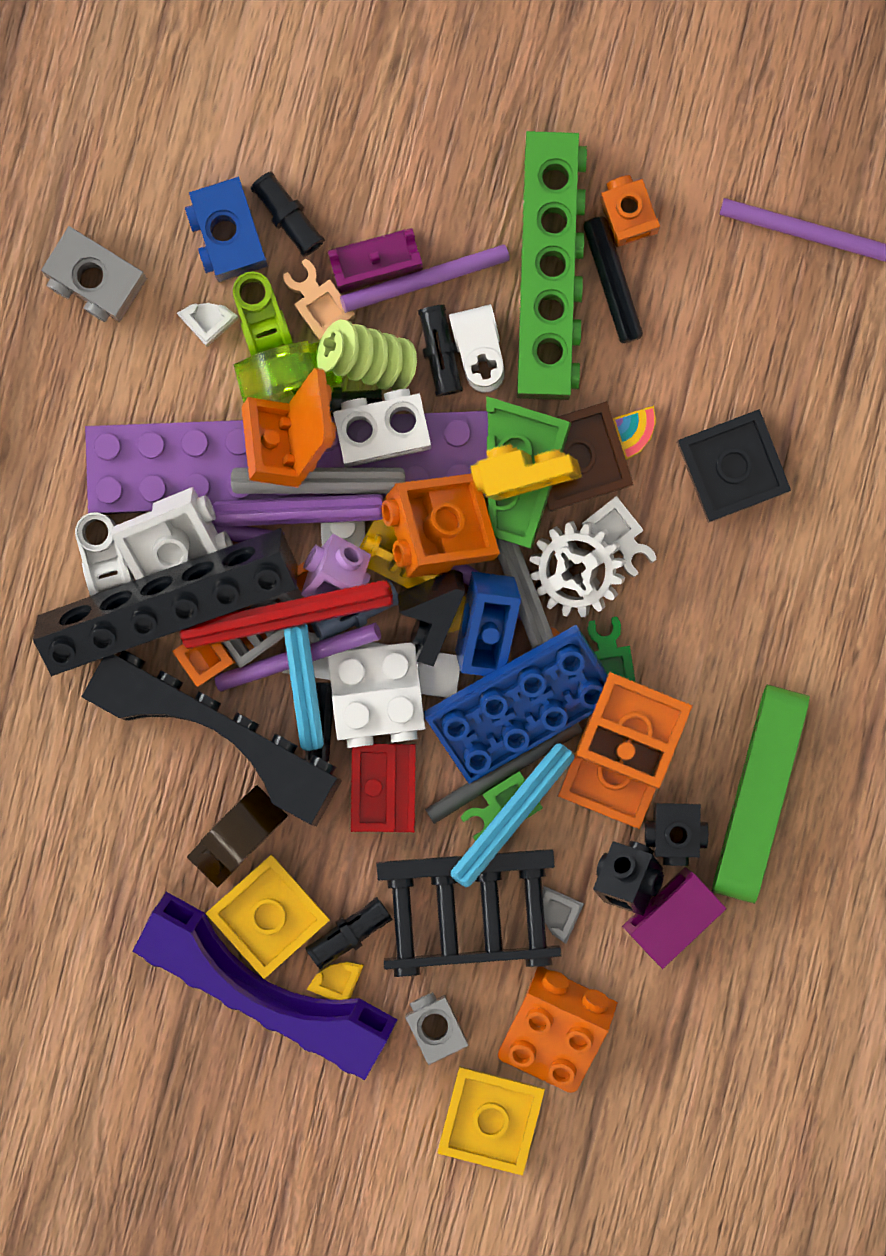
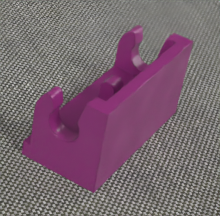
(375, 260)
(674, 917)

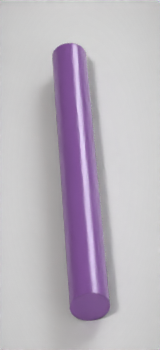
(803, 229)
(424, 278)
(280, 662)

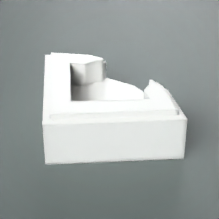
(207, 320)

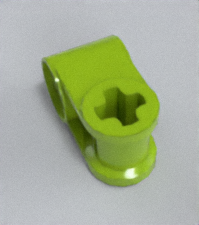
(261, 317)

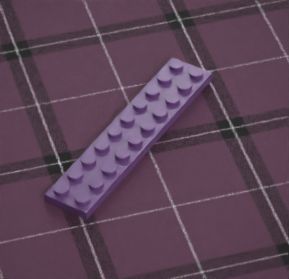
(149, 462)

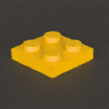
(267, 916)
(491, 1120)

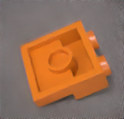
(439, 525)

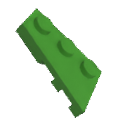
(534, 433)

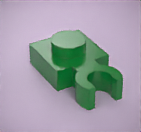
(612, 658)

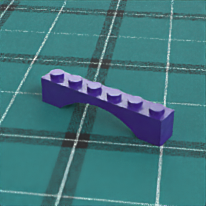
(339, 1030)

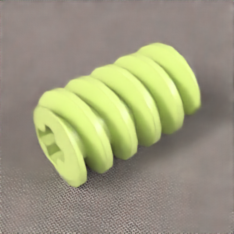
(367, 355)

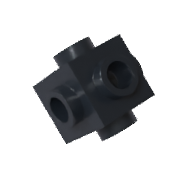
(665, 818)
(628, 876)

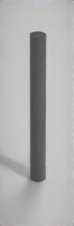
(473, 790)

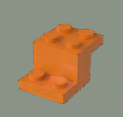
(625, 750)

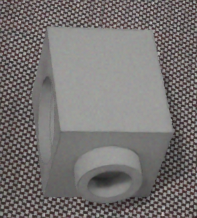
(442, 1046)

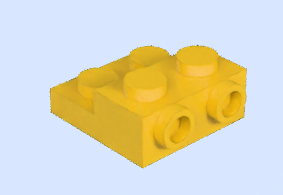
(512, 472)

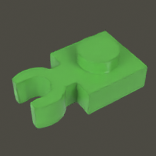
(497, 799)

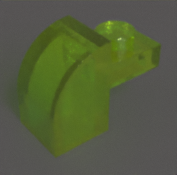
(279, 371)

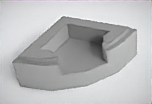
(560, 913)

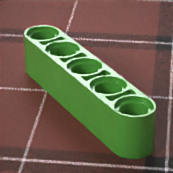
(760, 794)

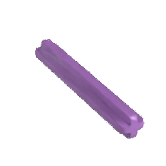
(298, 510)

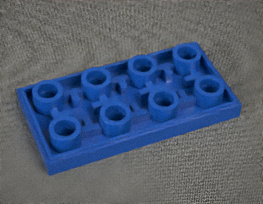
(519, 704)

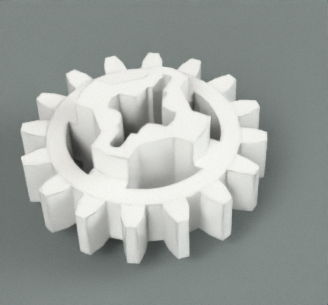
(569, 553)

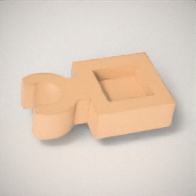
(320, 303)

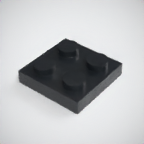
(733, 466)

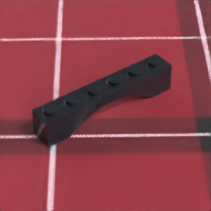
(291, 781)

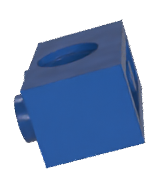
(225, 203)
(487, 623)

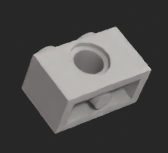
(78, 253)

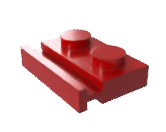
(383, 788)

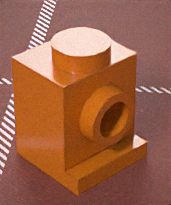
(628, 226)

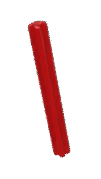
(289, 614)

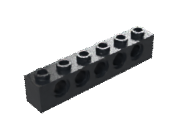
(166, 602)

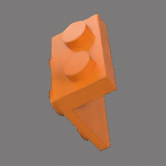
(289, 437)
(557, 1030)

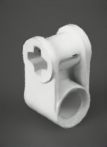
(478, 341)
(101, 558)

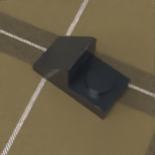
(434, 607)

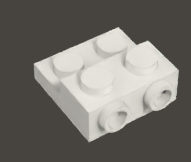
(169, 534)
(376, 694)

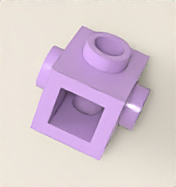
(335, 567)

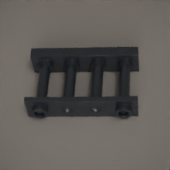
(400, 878)

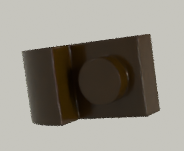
(236, 836)

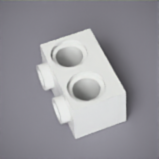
(384, 441)

